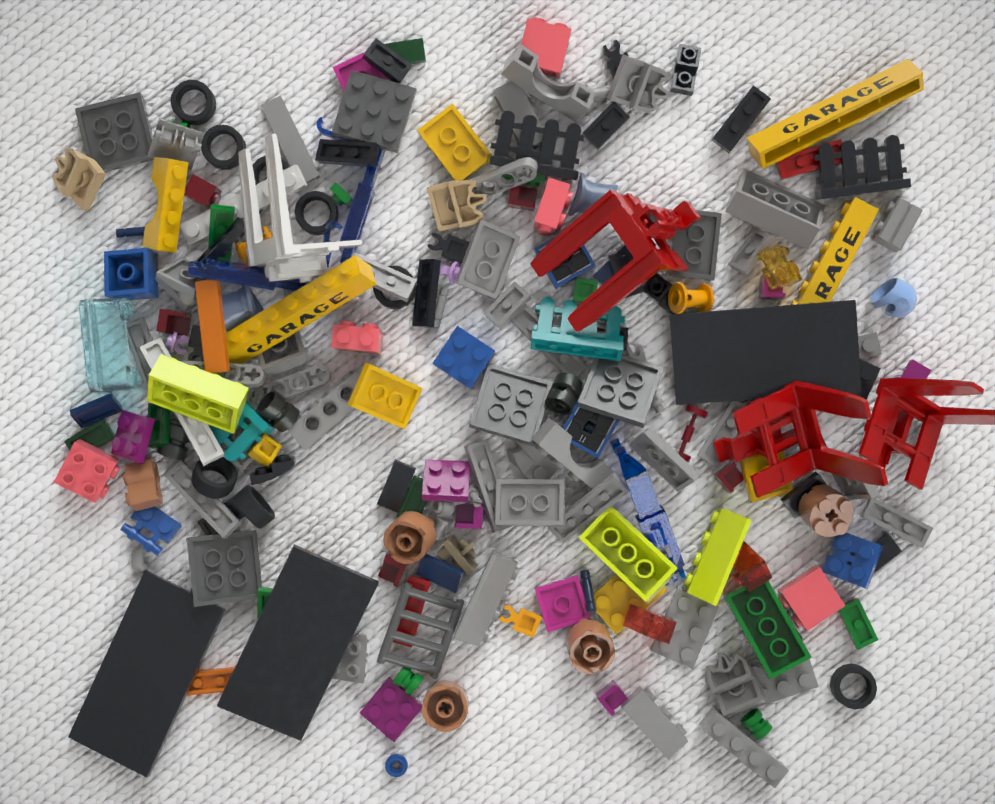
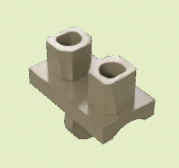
(461, 552)

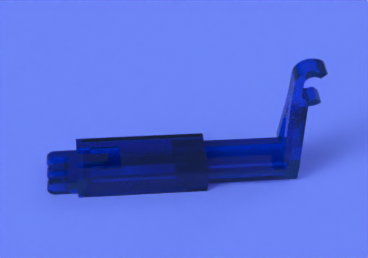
(362, 200)
(249, 276)
(650, 514)

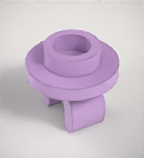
(451, 272)
(173, 342)

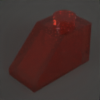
(750, 568)
(650, 623)

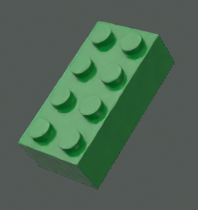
(767, 629)

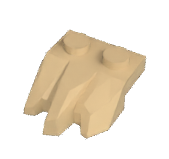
(78, 177)
(455, 204)

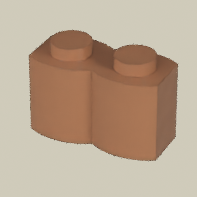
(143, 485)

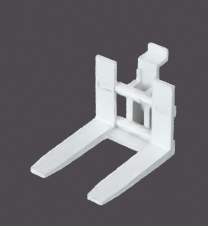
(279, 253)

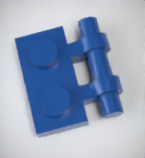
(157, 523)

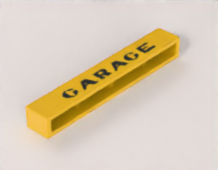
(835, 113)
(837, 252)
(299, 309)

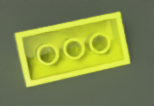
(196, 393)
(628, 554)
(717, 555)

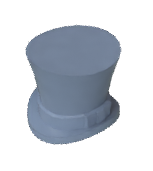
(587, 194)
(239, 307)

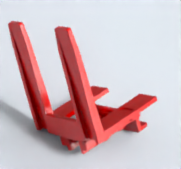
(635, 225)
(796, 405)
(893, 413)

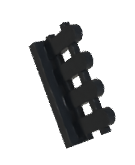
(547, 148)
(871, 168)

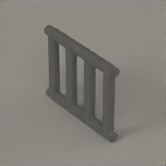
(393, 634)

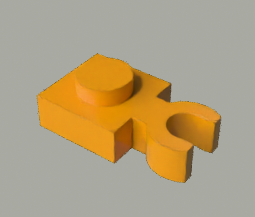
(524, 621)

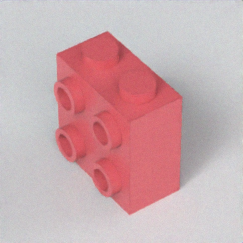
(549, 43)
(550, 215)
(357, 339)
(87, 471)
(810, 598)

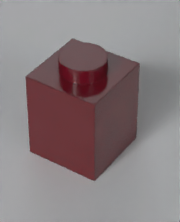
(202, 192)

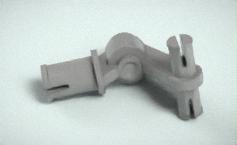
(445, 508)

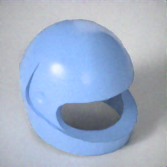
(898, 295)

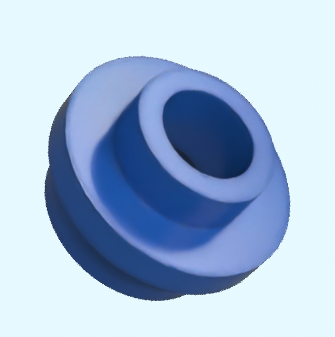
(396, 772)

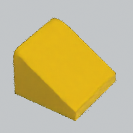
(265, 450)

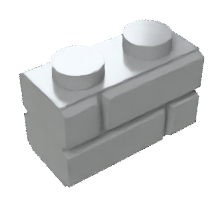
(897, 224)

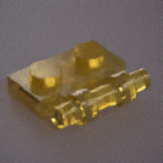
(777, 269)

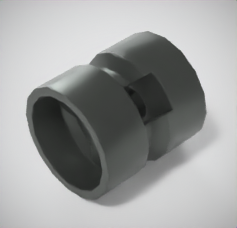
(564, 393)
(278, 411)
(176, 448)

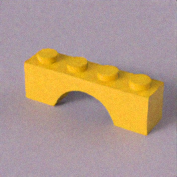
(170, 181)

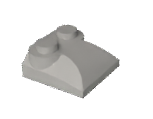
(178, 278)
(284, 355)

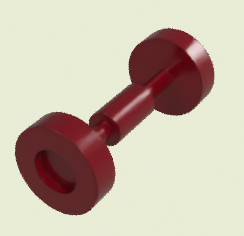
(689, 429)

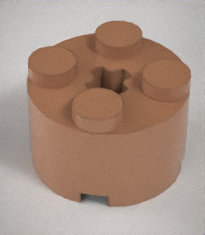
(826, 511)
(410, 537)
(590, 646)
(437, 716)

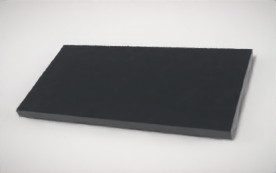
(764, 349)
(297, 642)
(146, 674)

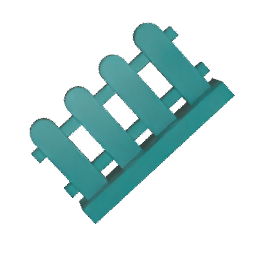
(582, 343)
(247, 438)

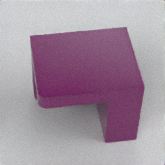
(766, 293)
(915, 370)
(469, 516)
(611, 697)

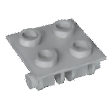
(175, 142)
(353, 661)

